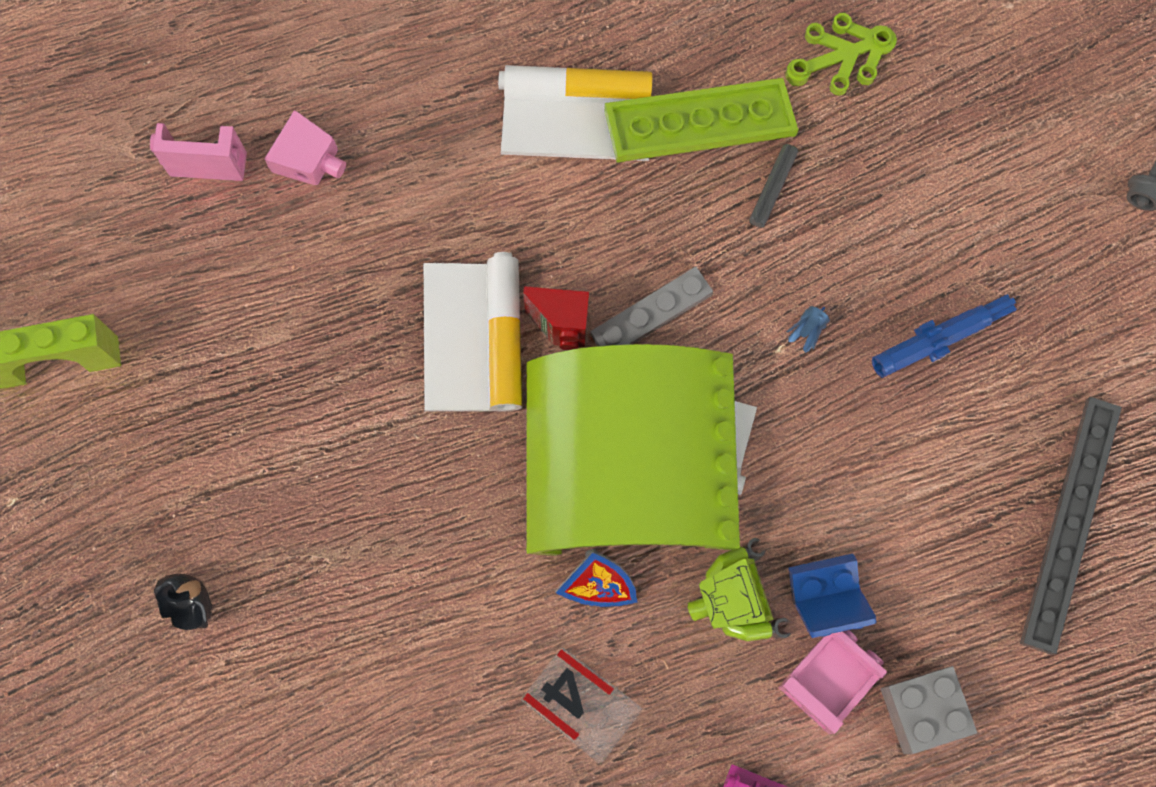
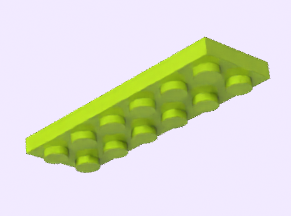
(700, 119)

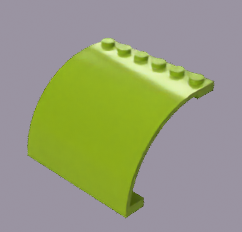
(631, 448)

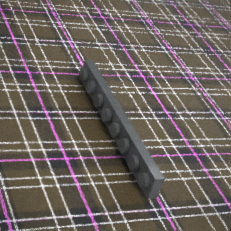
(1070, 526)

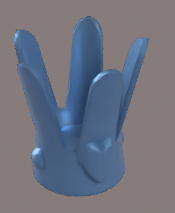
(811, 324)

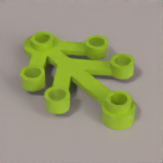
(844, 52)

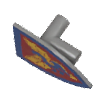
(598, 583)

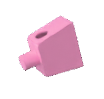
(304, 152)

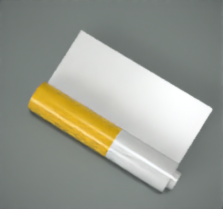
(563, 109)
(472, 336)

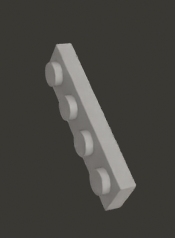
(654, 310)

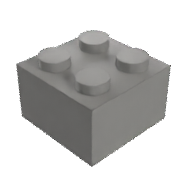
(928, 710)

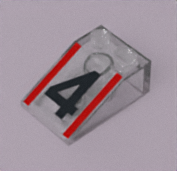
(581, 705)

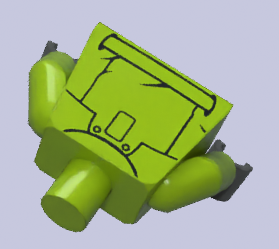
(736, 597)

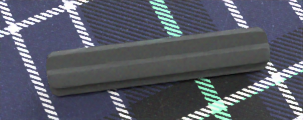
(773, 186)

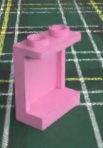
(199, 159)
(833, 679)

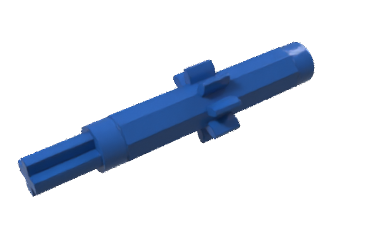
(934, 340)

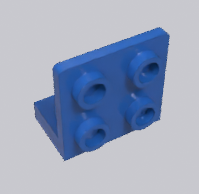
(830, 596)

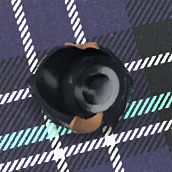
(184, 601)

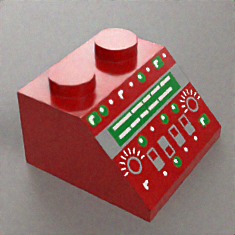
(559, 314)

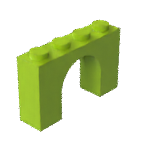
(73, 339)

